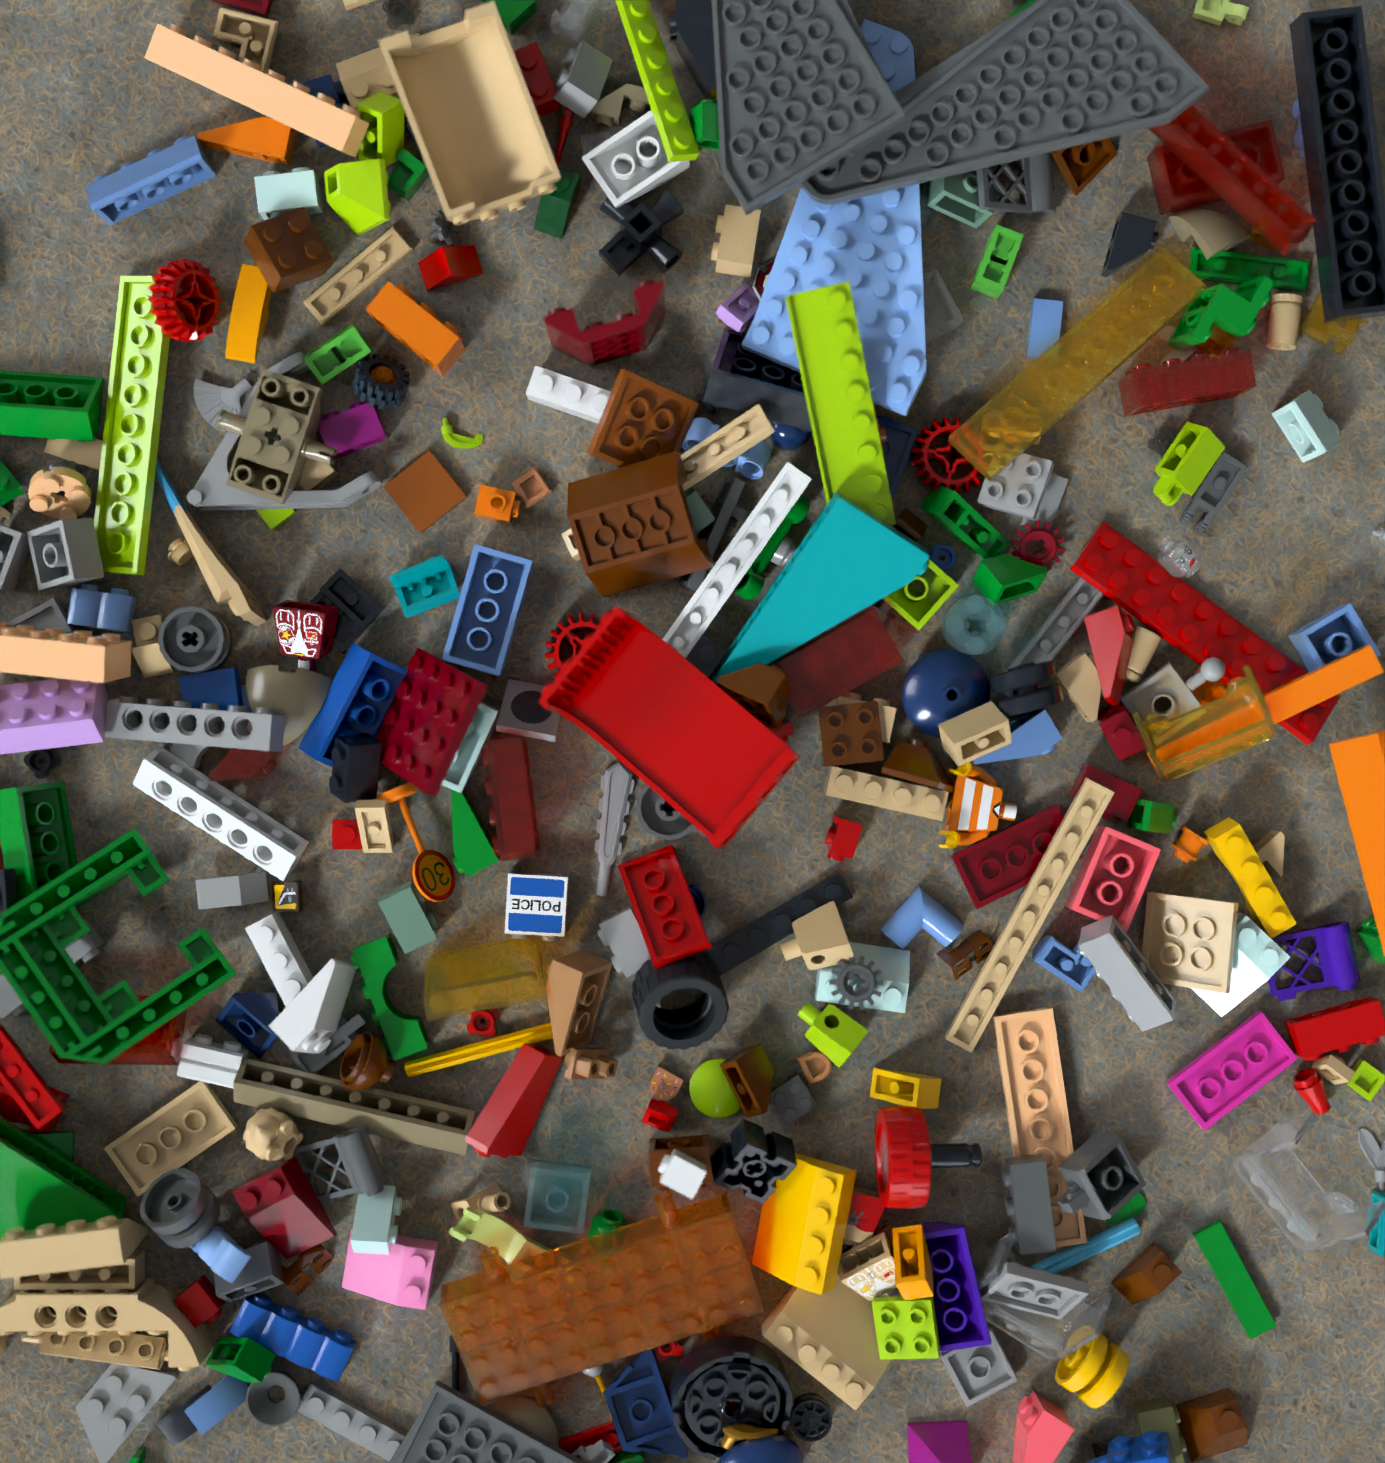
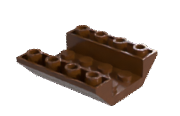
(635, 525)

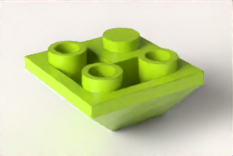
(359, 193)

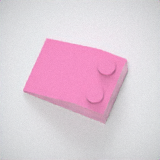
(396, 1278)

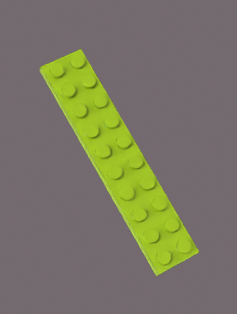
(131, 430)

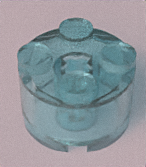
(989, 626)

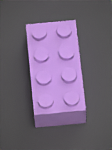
(51, 714)

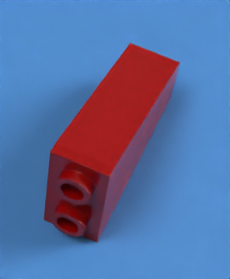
(515, 1104)

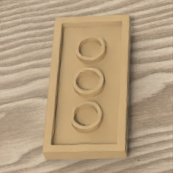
(171, 1136)

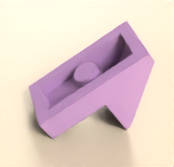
(739, 308)

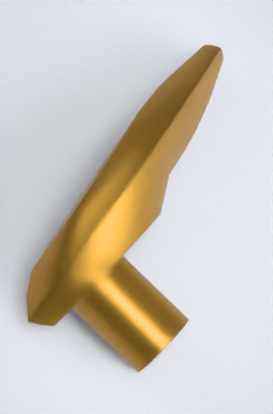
(744, 1431)

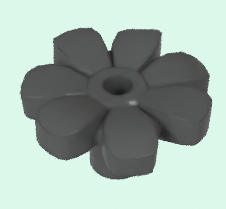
(444, 230)

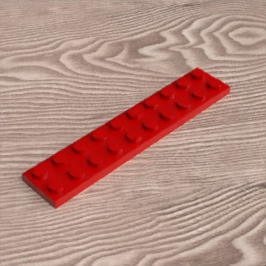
(1190, 620)

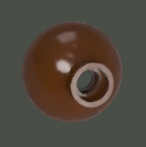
(365, 1062)

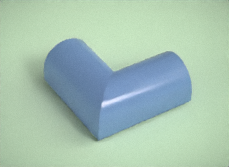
(921, 912)
(1064, 962)

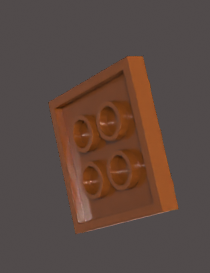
(641, 421)

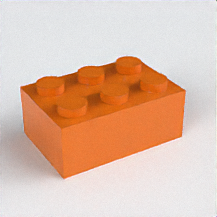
(417, 327)

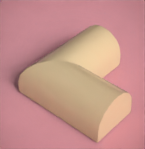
(251, 32)

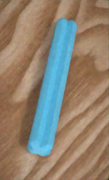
(1094, 1246)

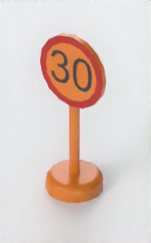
(430, 869)

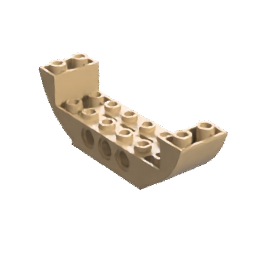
(103, 1310)

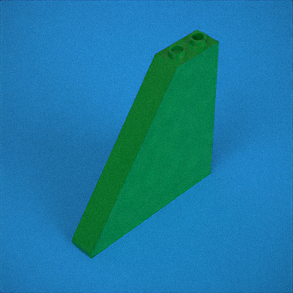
(46, 1187)

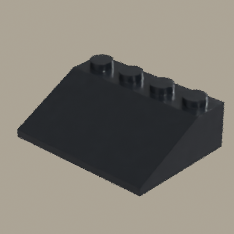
(746, 379)

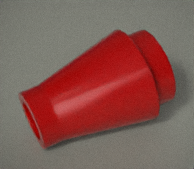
(1312, 1090)

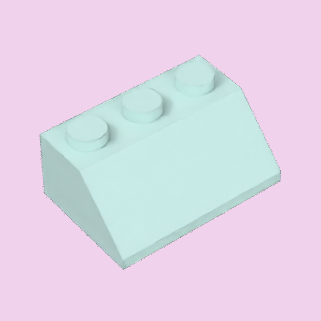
(895, 973)

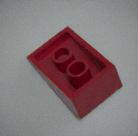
(285, 1208)

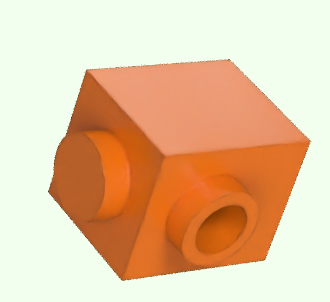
(497, 504)

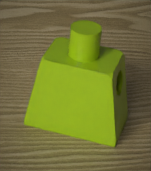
(832, 1031)

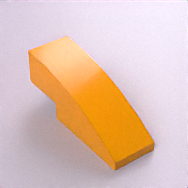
(248, 315)

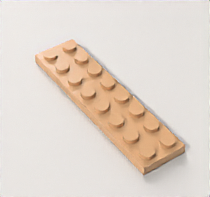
(1038, 1104)

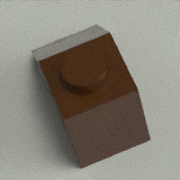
(750, 1079)
(1147, 1275)

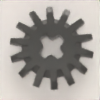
(847, 973)

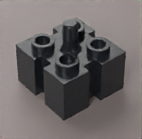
(753, 1161)

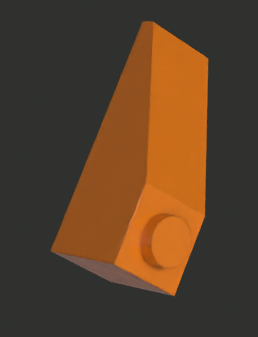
(254, 138)

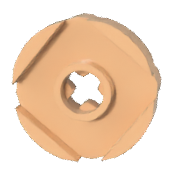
(76, 498)

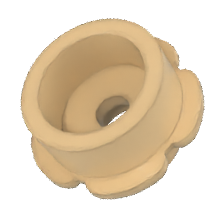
(179, 551)

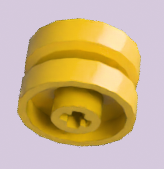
(1093, 1371)

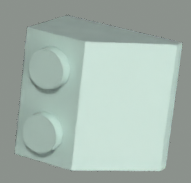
(1307, 426)

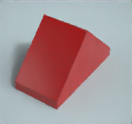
(449, 266)

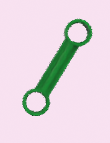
(753, 581)

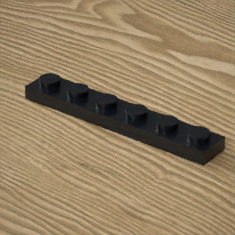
(775, 924)

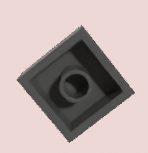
(792, 1099)

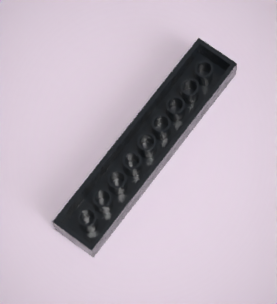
(1341, 161)

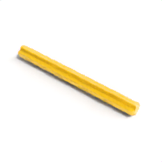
(478, 1050)

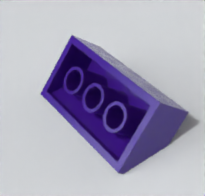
(955, 1287)

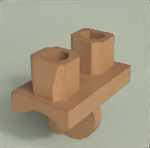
(589, 1063)

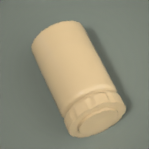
(1284, 321)
(1142, 651)

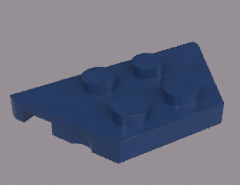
(643, 1409)

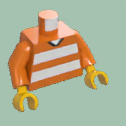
(974, 806)

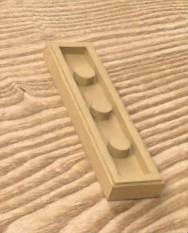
(358, 276)

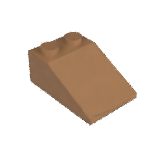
(575, 997)

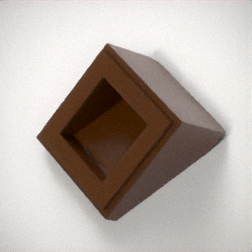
(910, 525)

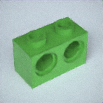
(997, 261)
(338, 353)

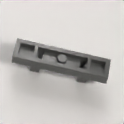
(722, 510)

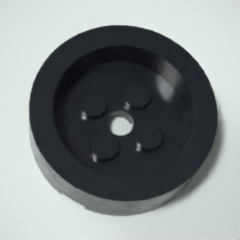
(731, 1371)

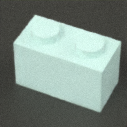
(287, 192)
(374, 1222)

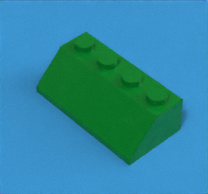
(50, 405)
(36, 834)

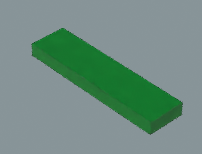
(1243, 267)
(1234, 1279)

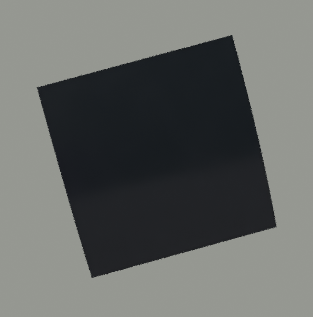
(355, 608)

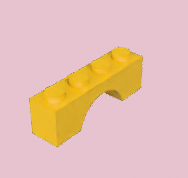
(1249, 873)

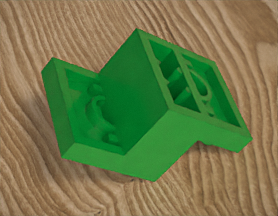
(1226, 309)

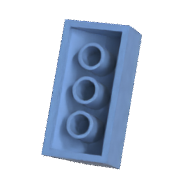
(149, 180)

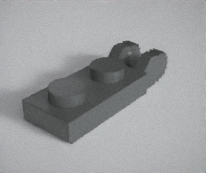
(1214, 490)

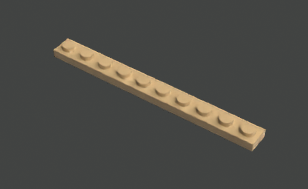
(1029, 914)

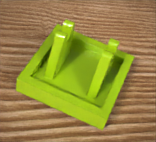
(906, 1328)

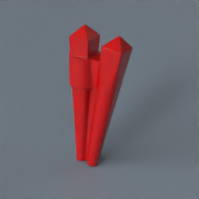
(565, 125)

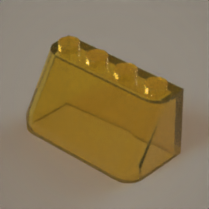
(484, 977)

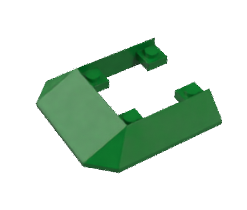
(56, 991)

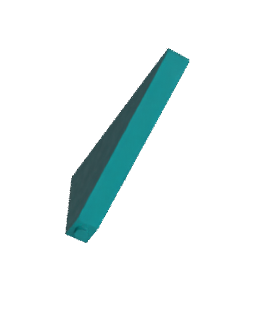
(833, 574)

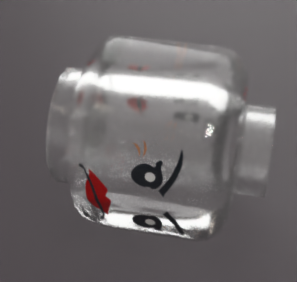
(1179, 555)

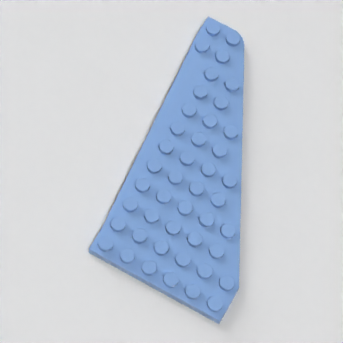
(873, 247)

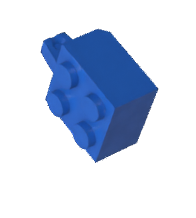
(1148, 1448)

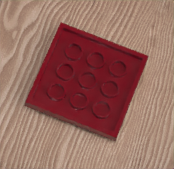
(428, 720)

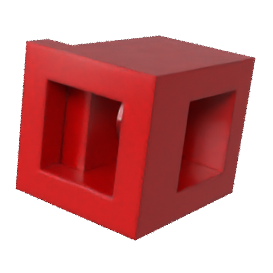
(842, 838)

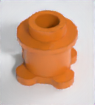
(1188, 845)

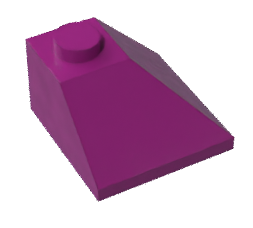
(938, 1442)

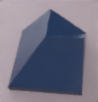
(248, 1020)

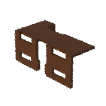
(959, 953)
(305, 1258)

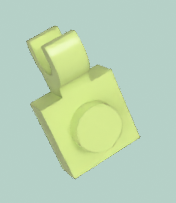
(1215, 10)

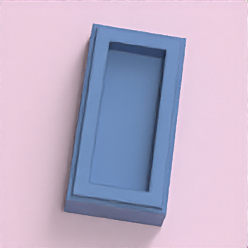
(1044, 326)

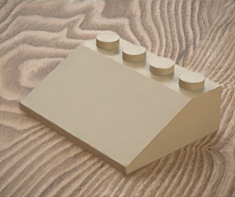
(69, 1246)
(830, 1339)

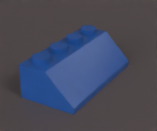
(354, 702)

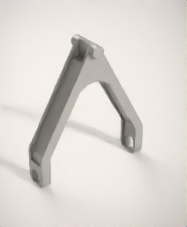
(214, 495)

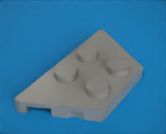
(119, 1404)

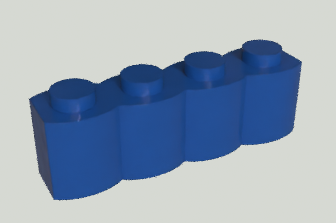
(294, 1337)

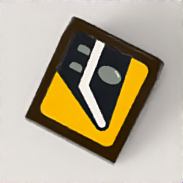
(287, 896)

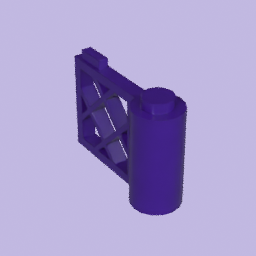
(1335, 958)

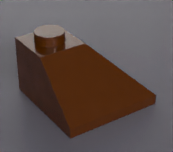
(1084, 162)
(760, 691)
(917, 764)
(1212, 1424)

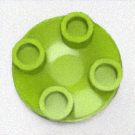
(711, 1090)

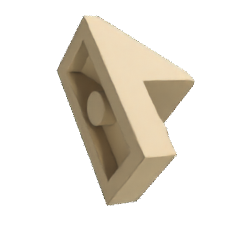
(147, 651)
(1271, 852)

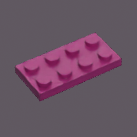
(1231, 1070)

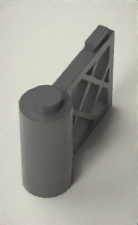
(1032, 182)
(356, 1160)

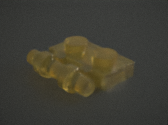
(1321, 332)

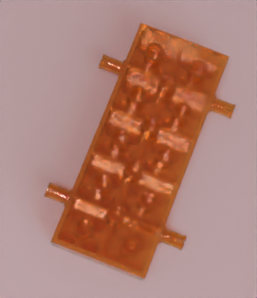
(601, 1298)

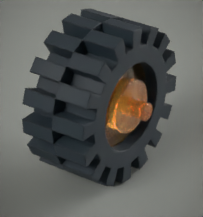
(381, 381)

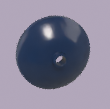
(931, 679)
(764, 1450)

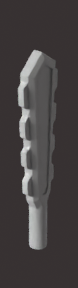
(616, 785)

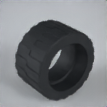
(683, 1026)

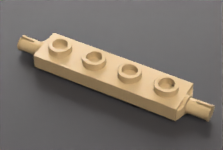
(109, 1347)

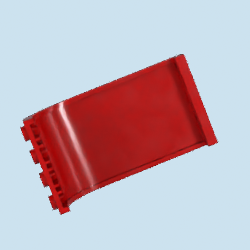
(670, 725)

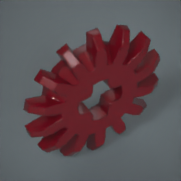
(1051, 544)

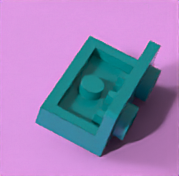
(425, 585)

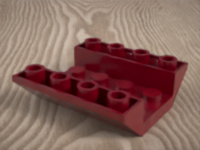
(611, 340)

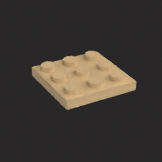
(1190, 940)

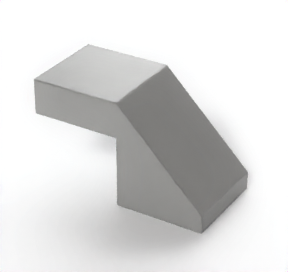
(232, 890)

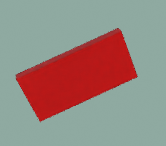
(664, 906)

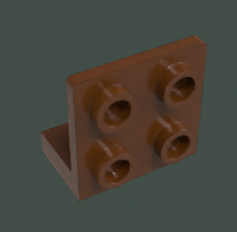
(850, 734)

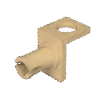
(488, 1199)

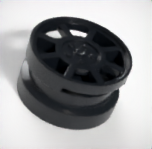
(810, 1417)

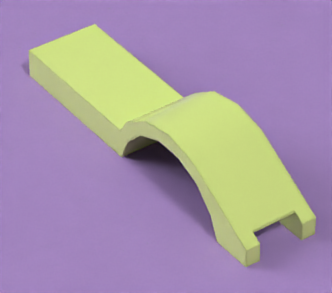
(497, 1233)

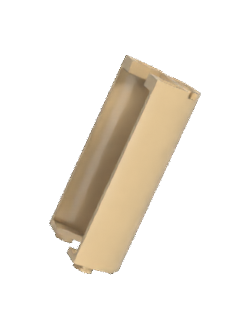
(472, 116)

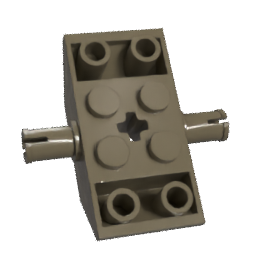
(280, 408)

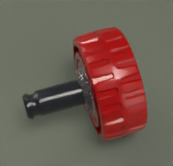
(906, 1157)

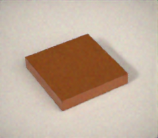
(425, 492)

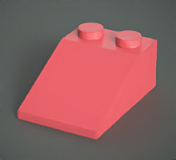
(1040, 1430)

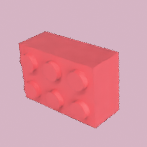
(1112, 876)

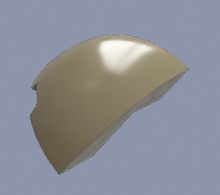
(1210, 228)
(289, 694)

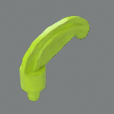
(459, 441)

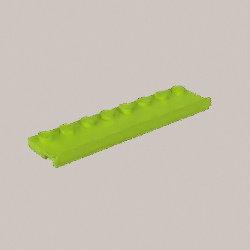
(839, 397)

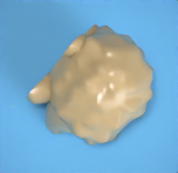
(272, 1135)

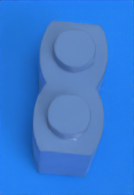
(101, 609)

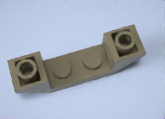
(610, 108)

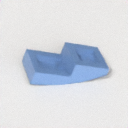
(217, 1403)

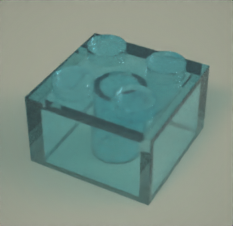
(557, 1196)

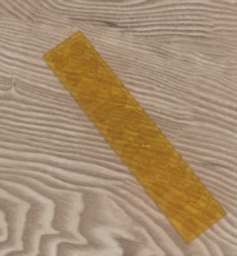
(1076, 364)

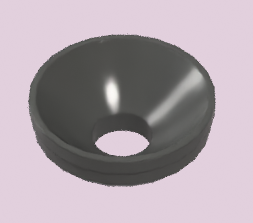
(272, 1412)

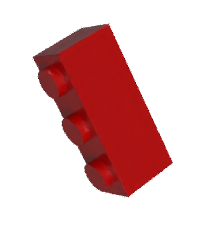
(1336, 1028)

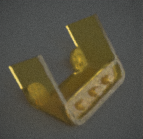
(1209, 731)

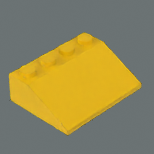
(806, 1225)

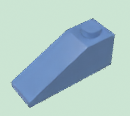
(1031, 735)

